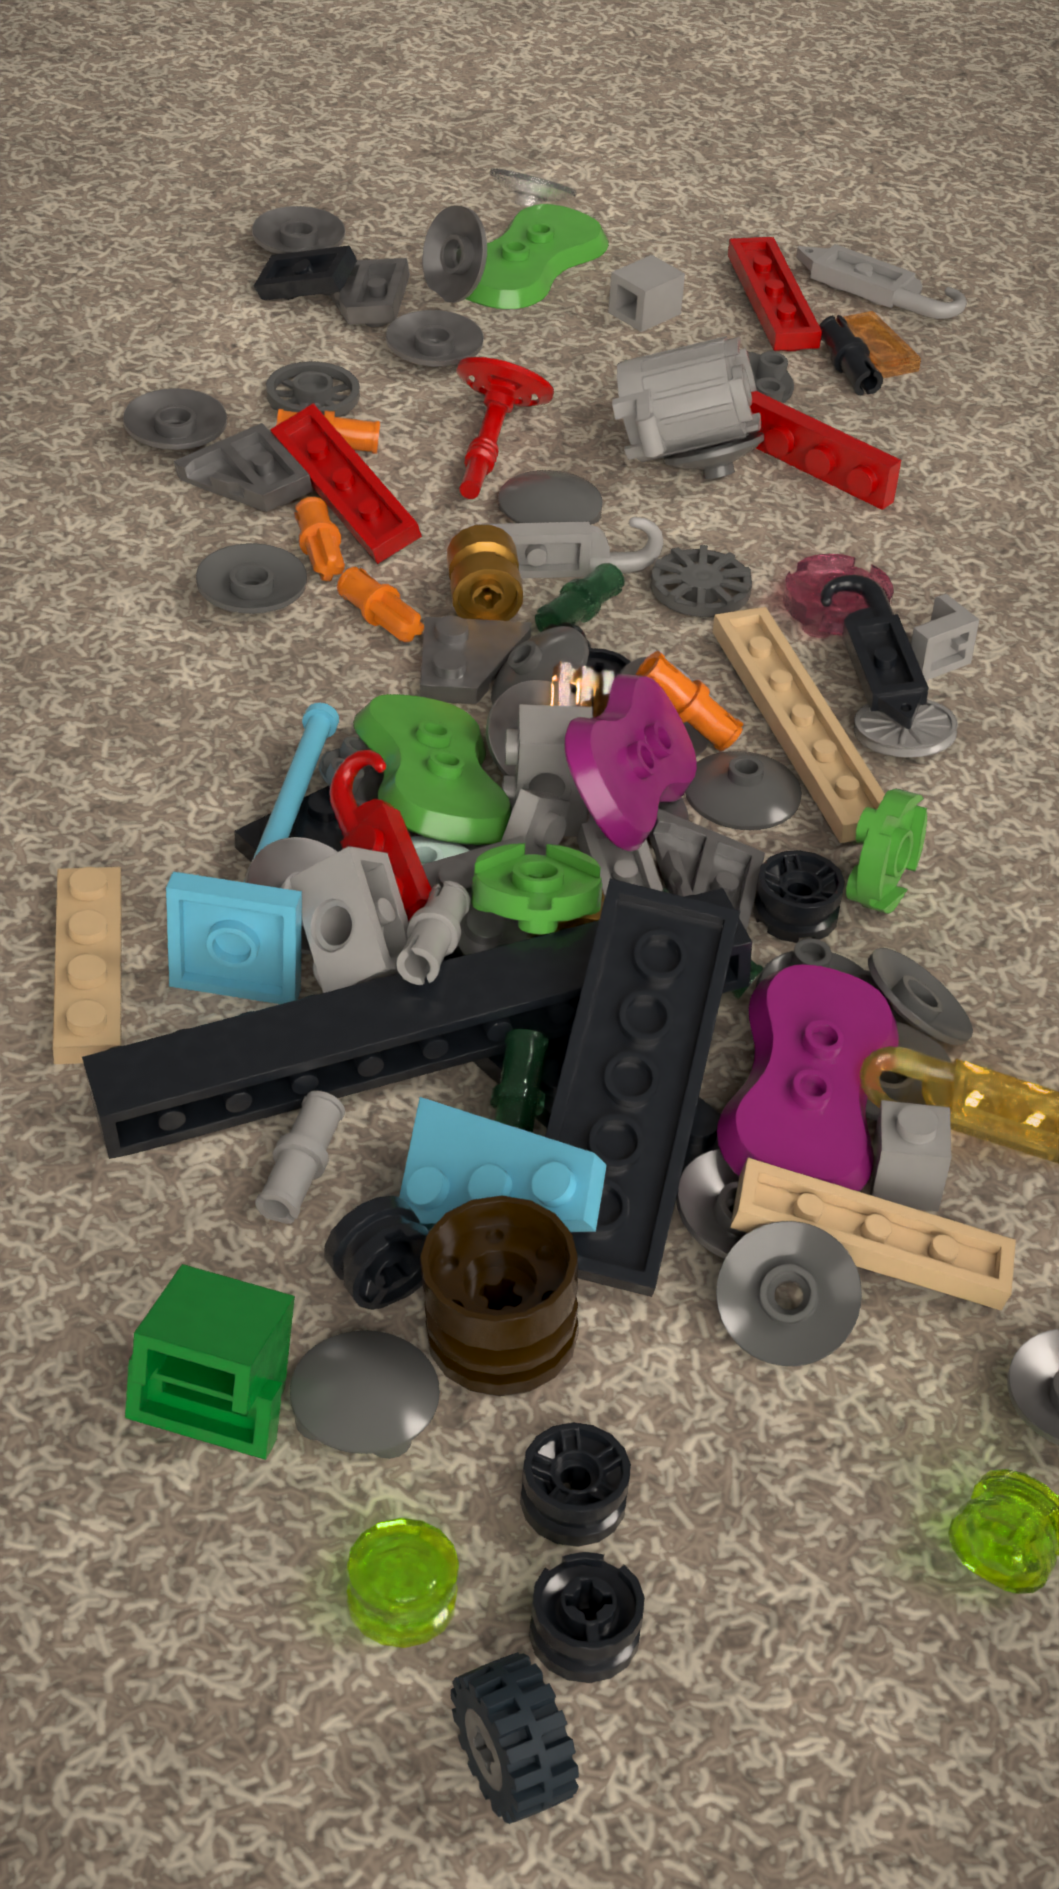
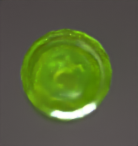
(1008, 1531)
(402, 1582)

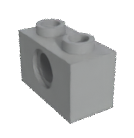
(541, 759)
(357, 893)

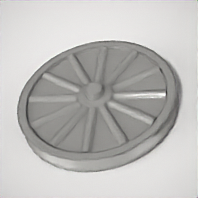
(930, 733)

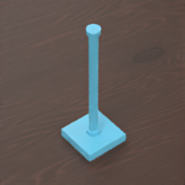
(243, 934)

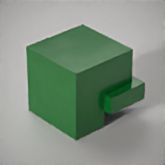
(212, 1361)

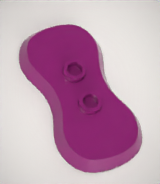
(630, 759)
(805, 1087)

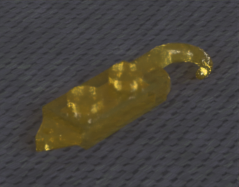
(979, 1099)

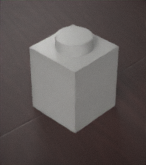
(646, 293)
(911, 1154)

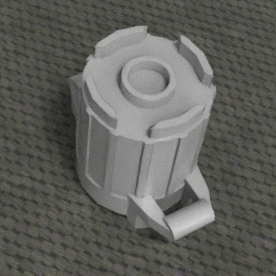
(686, 398)

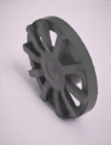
(311, 386)
(700, 582)

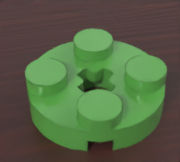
(891, 843)
(537, 887)

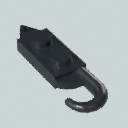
(880, 651)

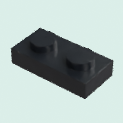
(305, 273)

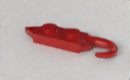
(378, 828)

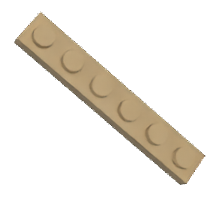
(799, 718)

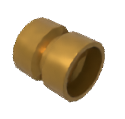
(484, 574)

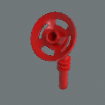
(503, 388)

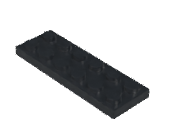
(640, 1068)

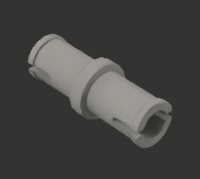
(433, 933)
(300, 1157)

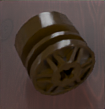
(500, 1295)

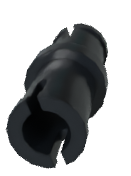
(850, 355)

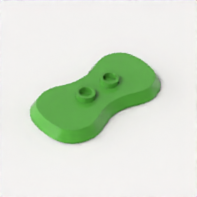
(533, 252)
(434, 768)

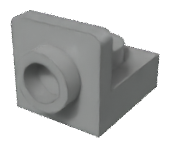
(946, 640)
(538, 819)

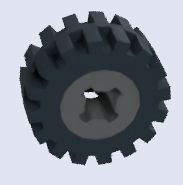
(514, 1737)

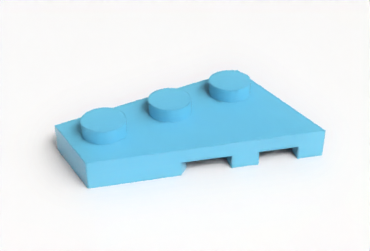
(473, 1157)

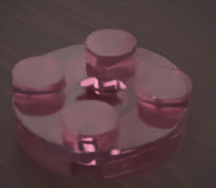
(804, 587)

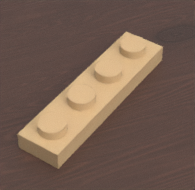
(87, 963)
(882, 1233)

